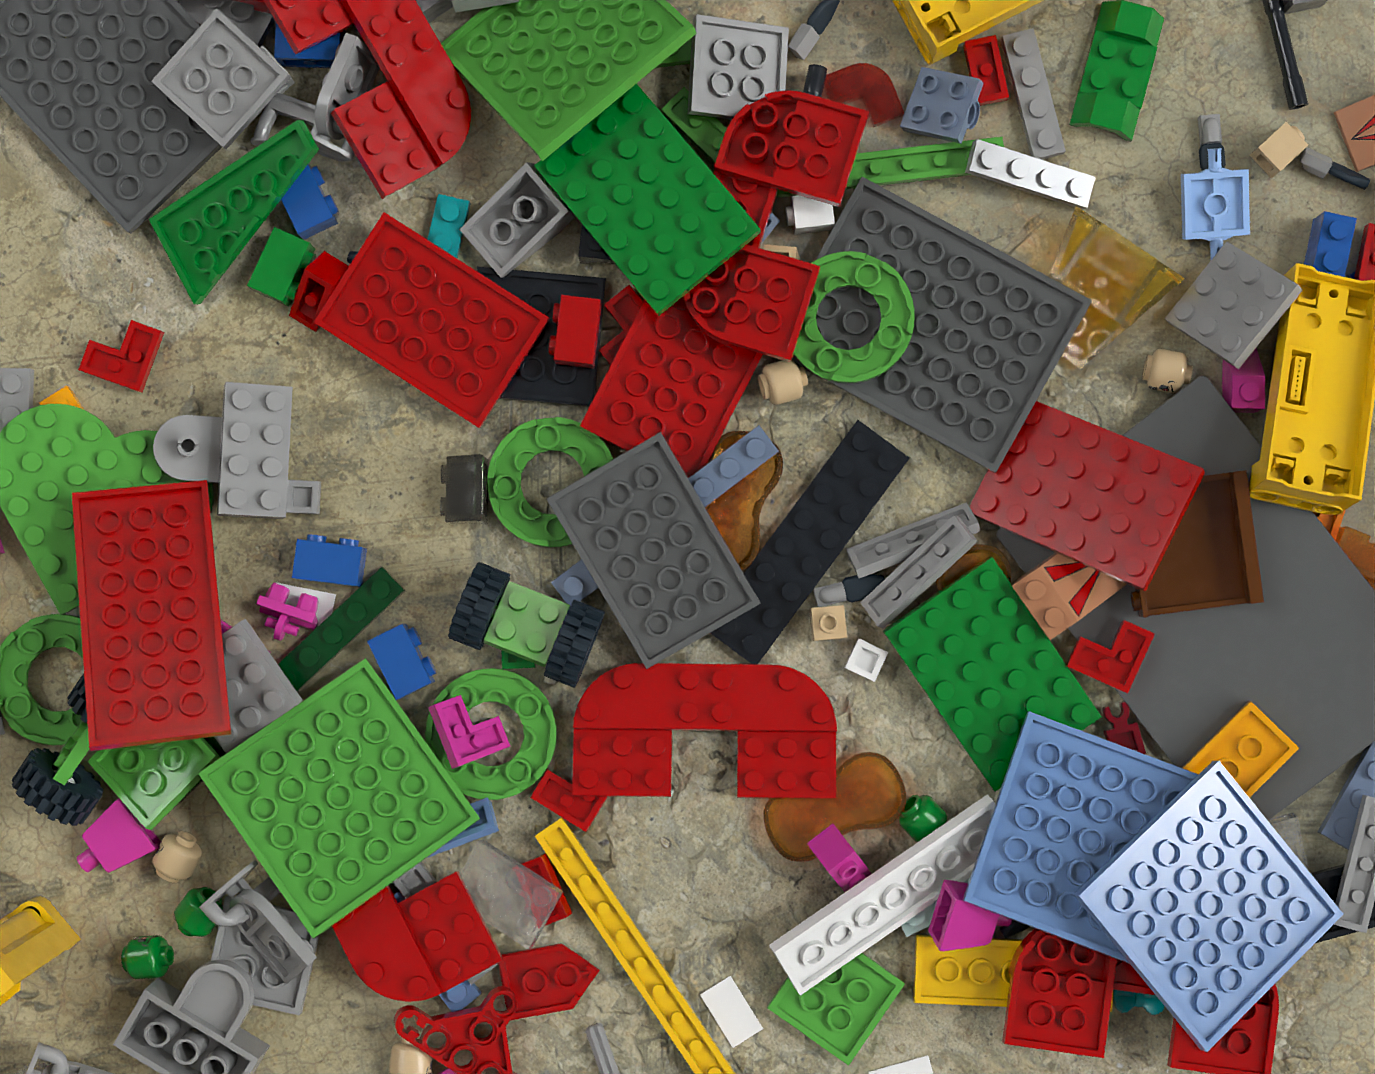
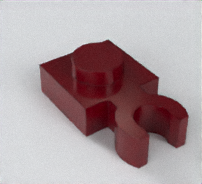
(1122, 732)

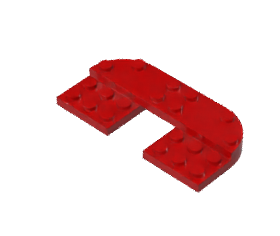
(412, 118)
(786, 145)
(779, 719)
(420, 943)
(1064, 1003)

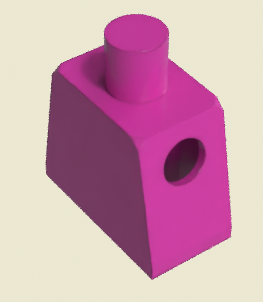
(116, 840)
(959, 923)

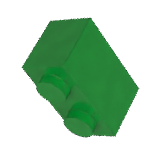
(281, 266)

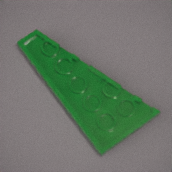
(220, 216)

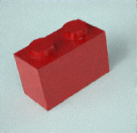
(576, 331)

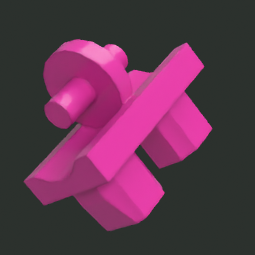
(275, 605)

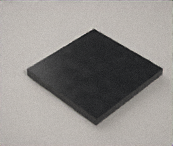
(538, 375)

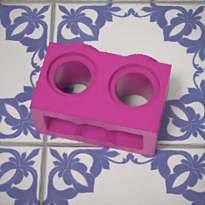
(839, 858)

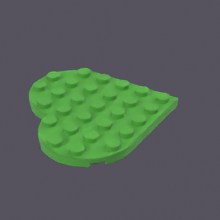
(49, 457)

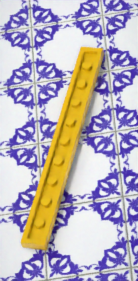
(632, 950)

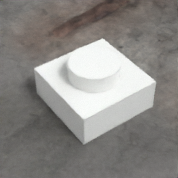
(866, 659)

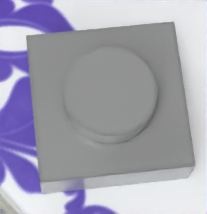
(303, 497)

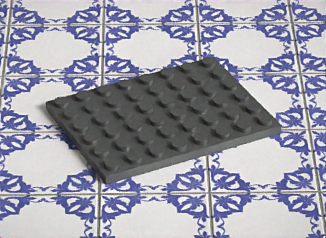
(87, 92)
(980, 329)

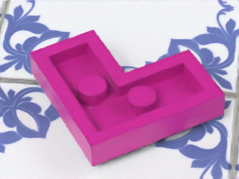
(462, 739)

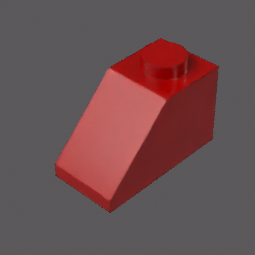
(315, 288)

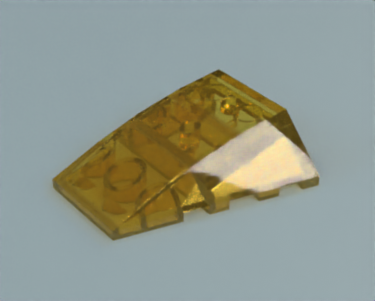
(1111, 273)

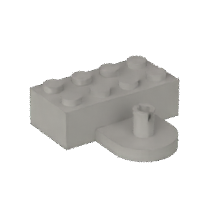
(239, 451)
(195, 1027)

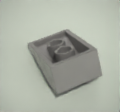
(517, 220)

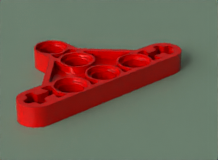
(459, 1033)

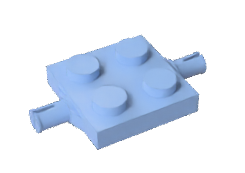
(1215, 203)

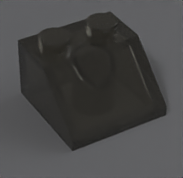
(465, 489)

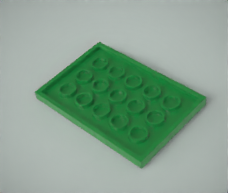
(648, 199)
(987, 666)

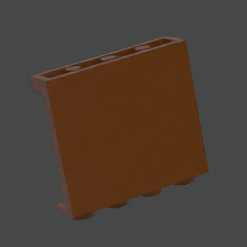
(1210, 555)

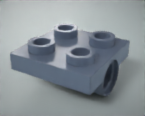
(942, 105)

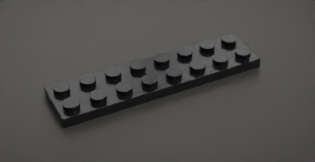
(812, 538)

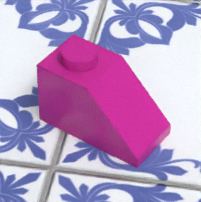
(1244, 386)

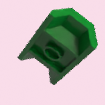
(1117, 68)

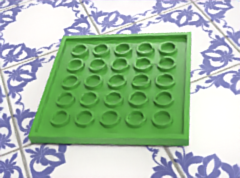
(562, 61)
(339, 797)

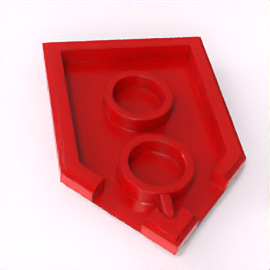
(545, 979)

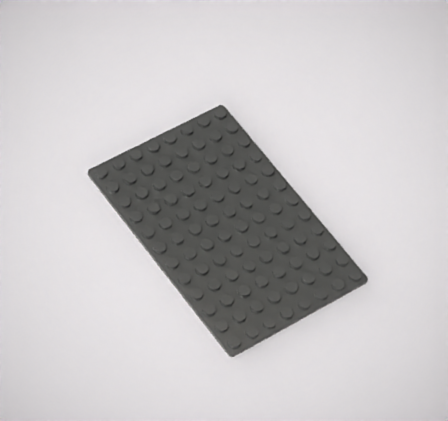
(1294, 656)

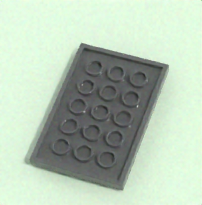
(653, 550)

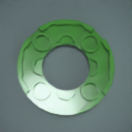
(896, 323)
(510, 461)
(16, 657)
(538, 729)

